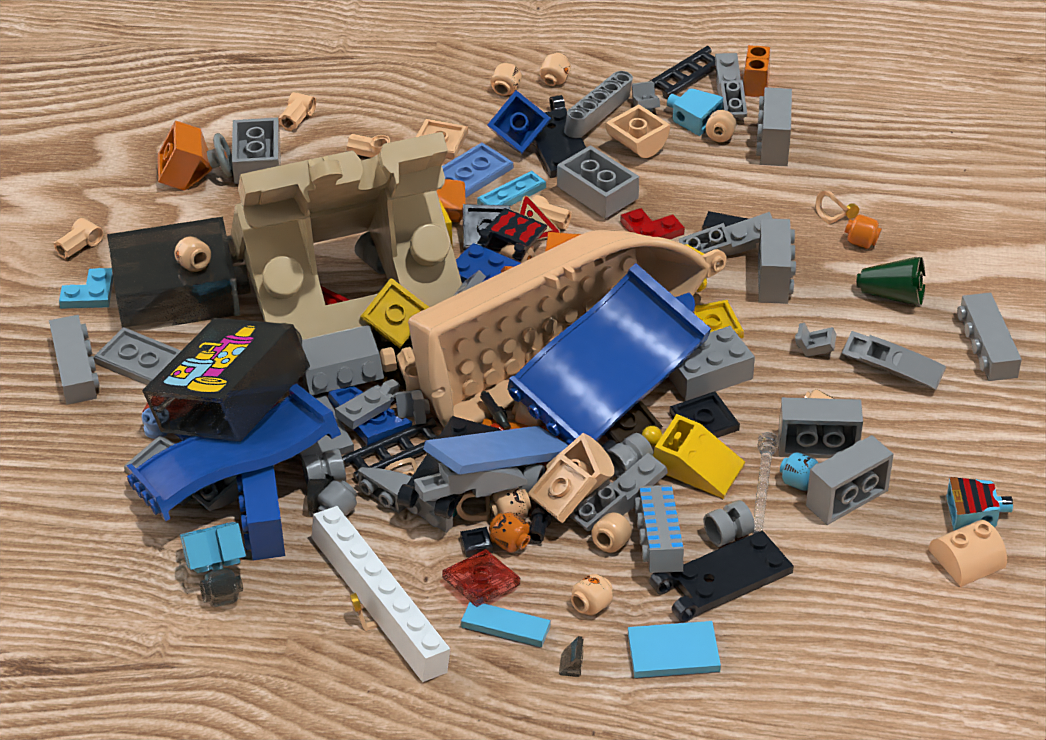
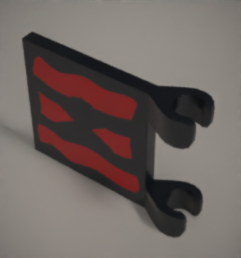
(514, 229)

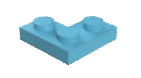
(93, 294)

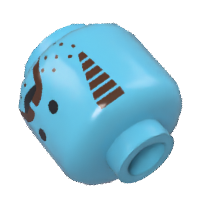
(796, 470)

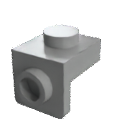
(644, 95)
(815, 342)
(412, 404)

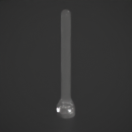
(767, 446)

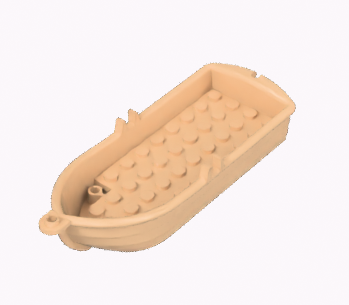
(502, 323)

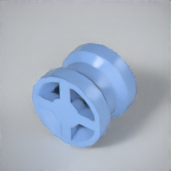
(150, 425)

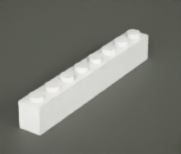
(380, 594)

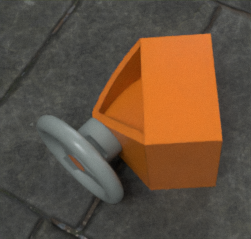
(186, 157)

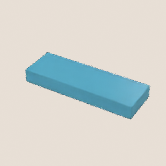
(514, 190)
(506, 624)

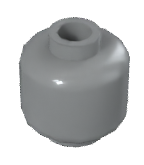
(339, 495)

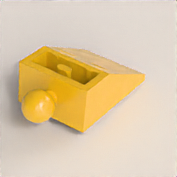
(695, 456)

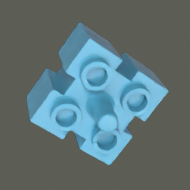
(213, 547)

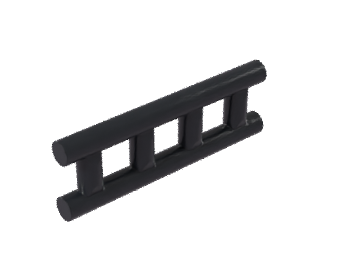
(684, 80)
(379, 447)

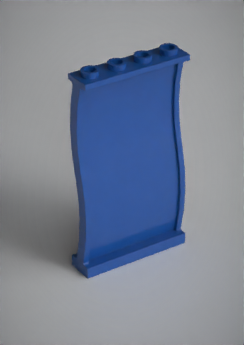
(608, 358)
(200, 461)

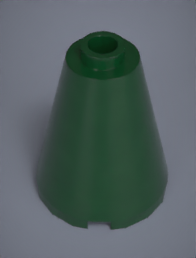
(895, 280)

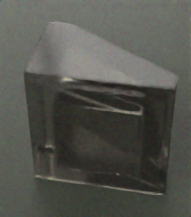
(315, 487)
(572, 658)

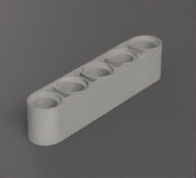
(598, 104)

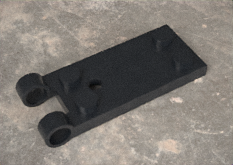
(552, 141)
(445, 505)
(734, 572)

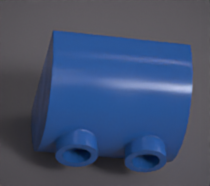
(518, 122)

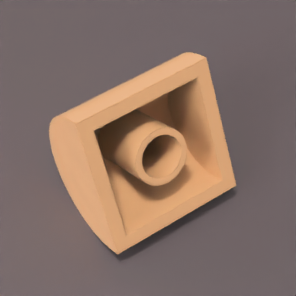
(639, 131)
(590, 457)
(970, 552)

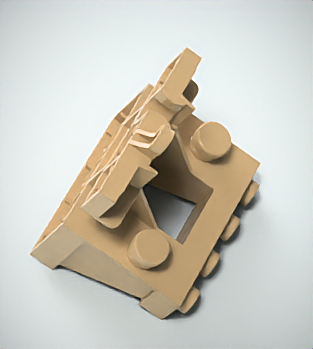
(337, 197)

